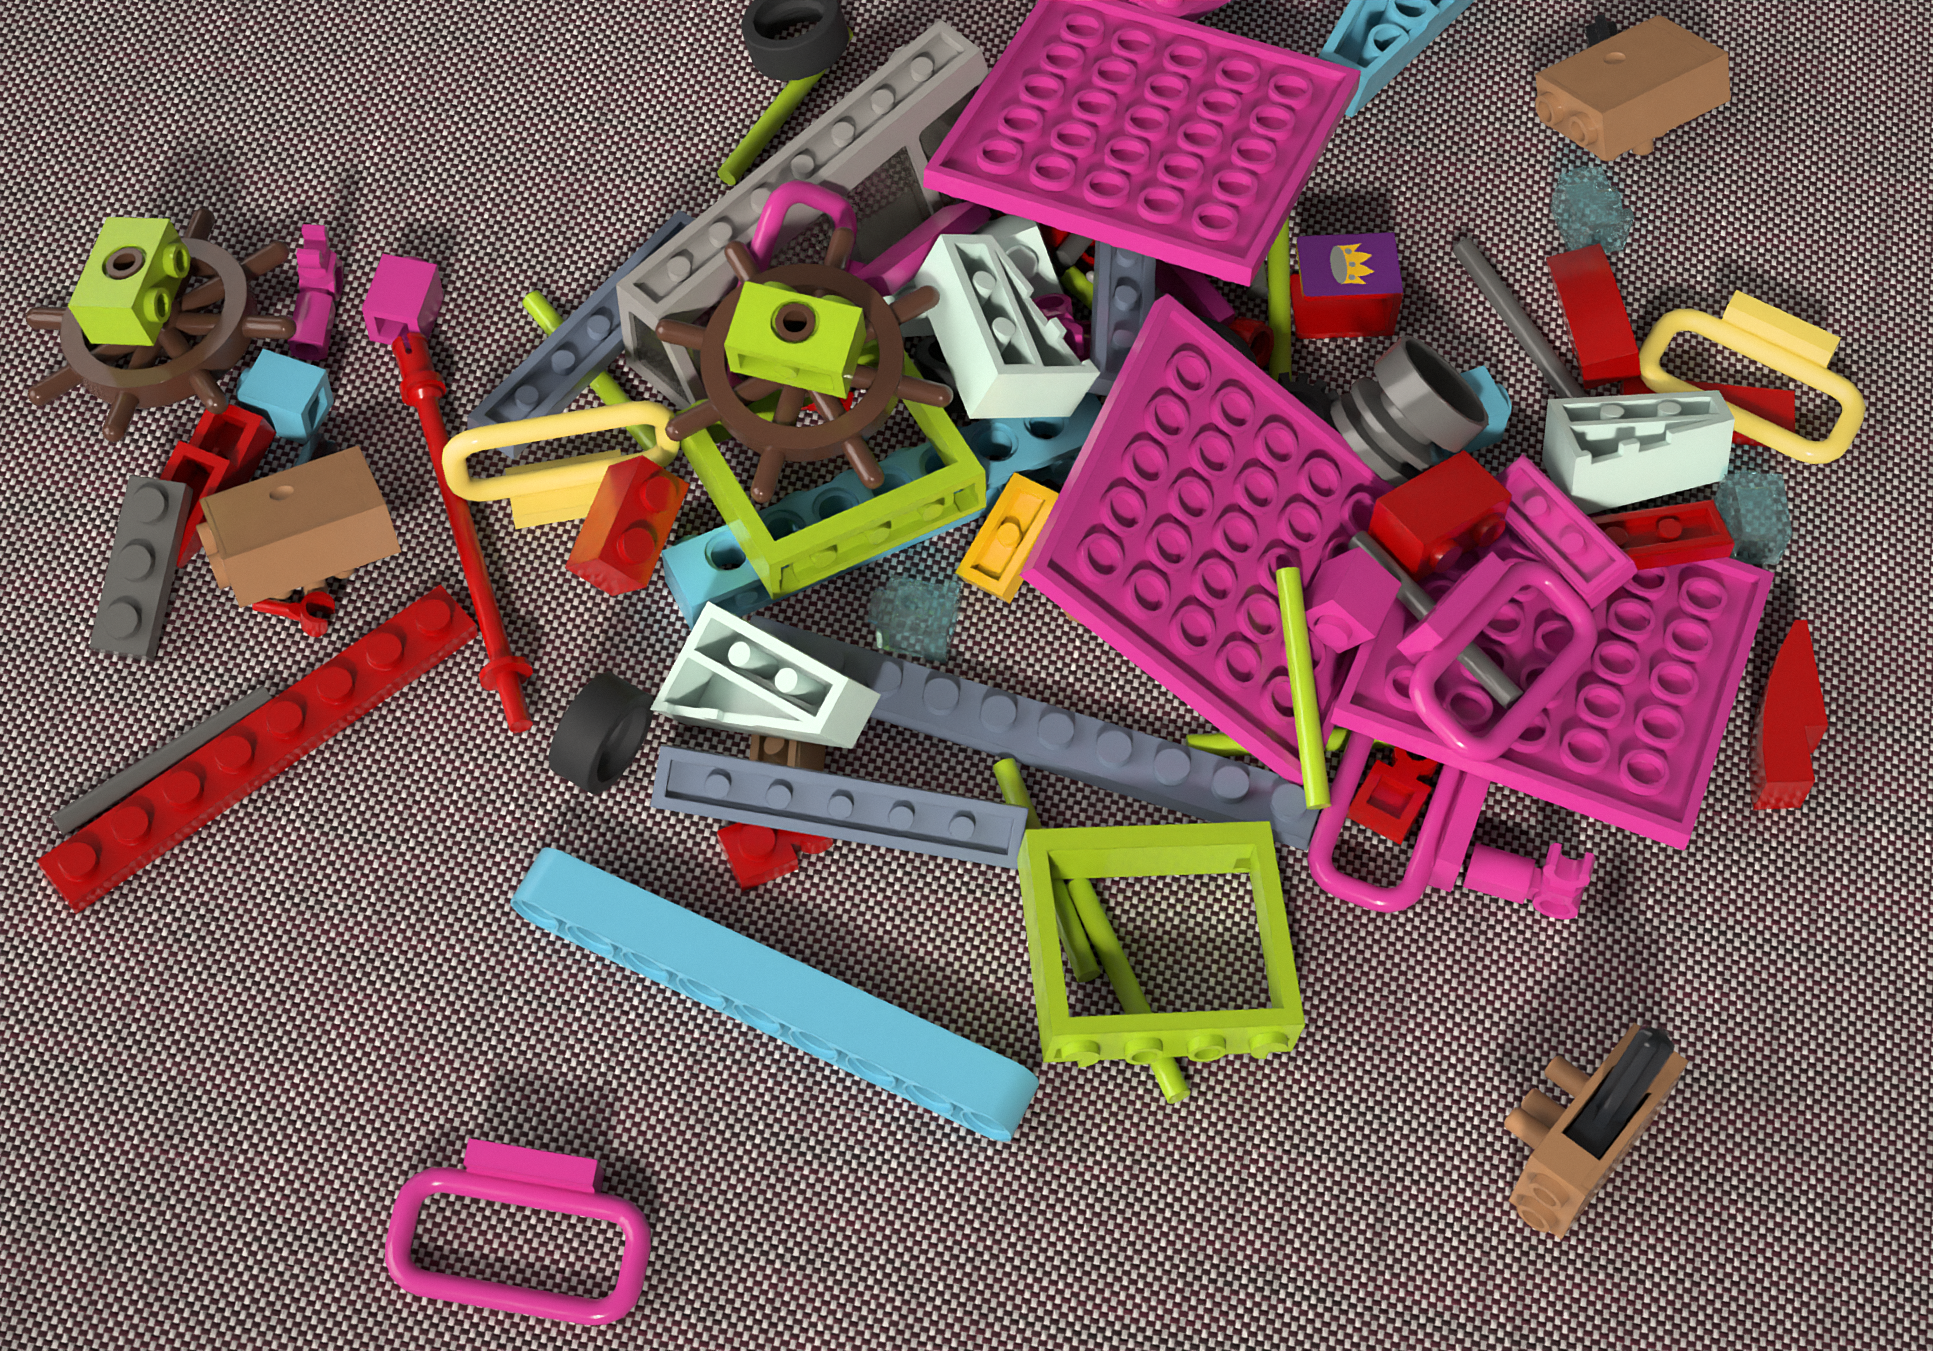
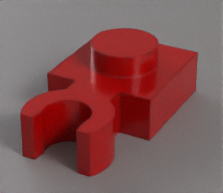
(1393, 795)
(765, 853)

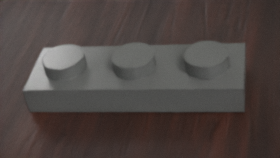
(141, 568)

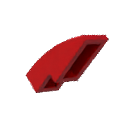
(1594, 316)
(217, 458)
(1787, 726)

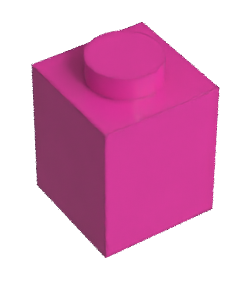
(402, 299)
(1349, 599)

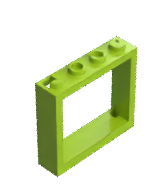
(856, 532)
(1157, 852)

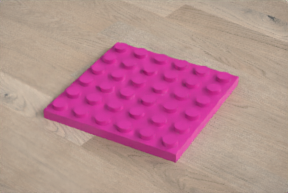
(1146, 134)
(1184, 514)
(1629, 728)

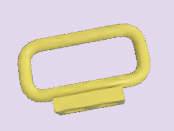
(1774, 341)
(559, 487)

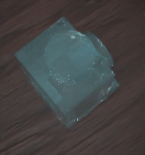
(1590, 210)
(916, 617)

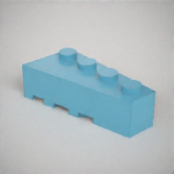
(1385, 38)

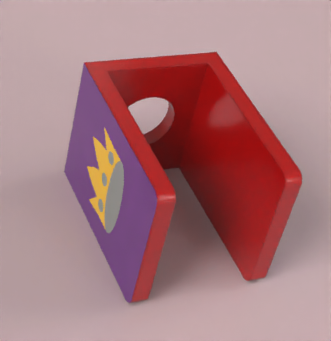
(1346, 286)

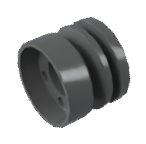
(1409, 412)

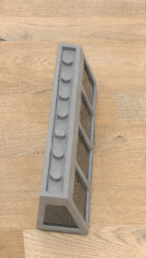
(862, 148)

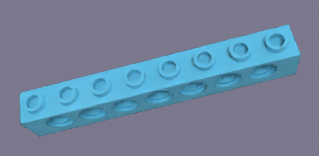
(695, 560)

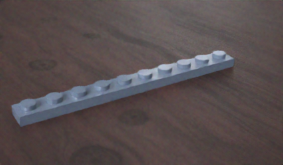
(1064, 740)

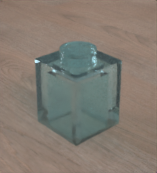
(1755, 515)

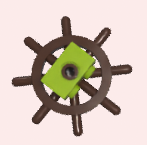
(137, 303)
(802, 334)

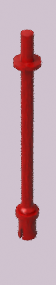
(506, 673)

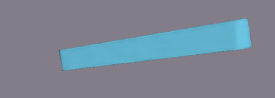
(776, 994)

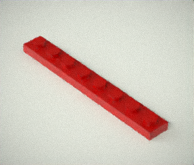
(256, 749)

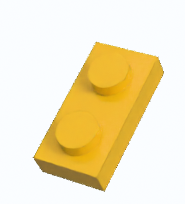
(1007, 538)

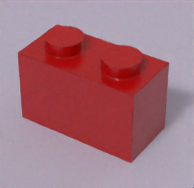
(1440, 516)
(627, 526)

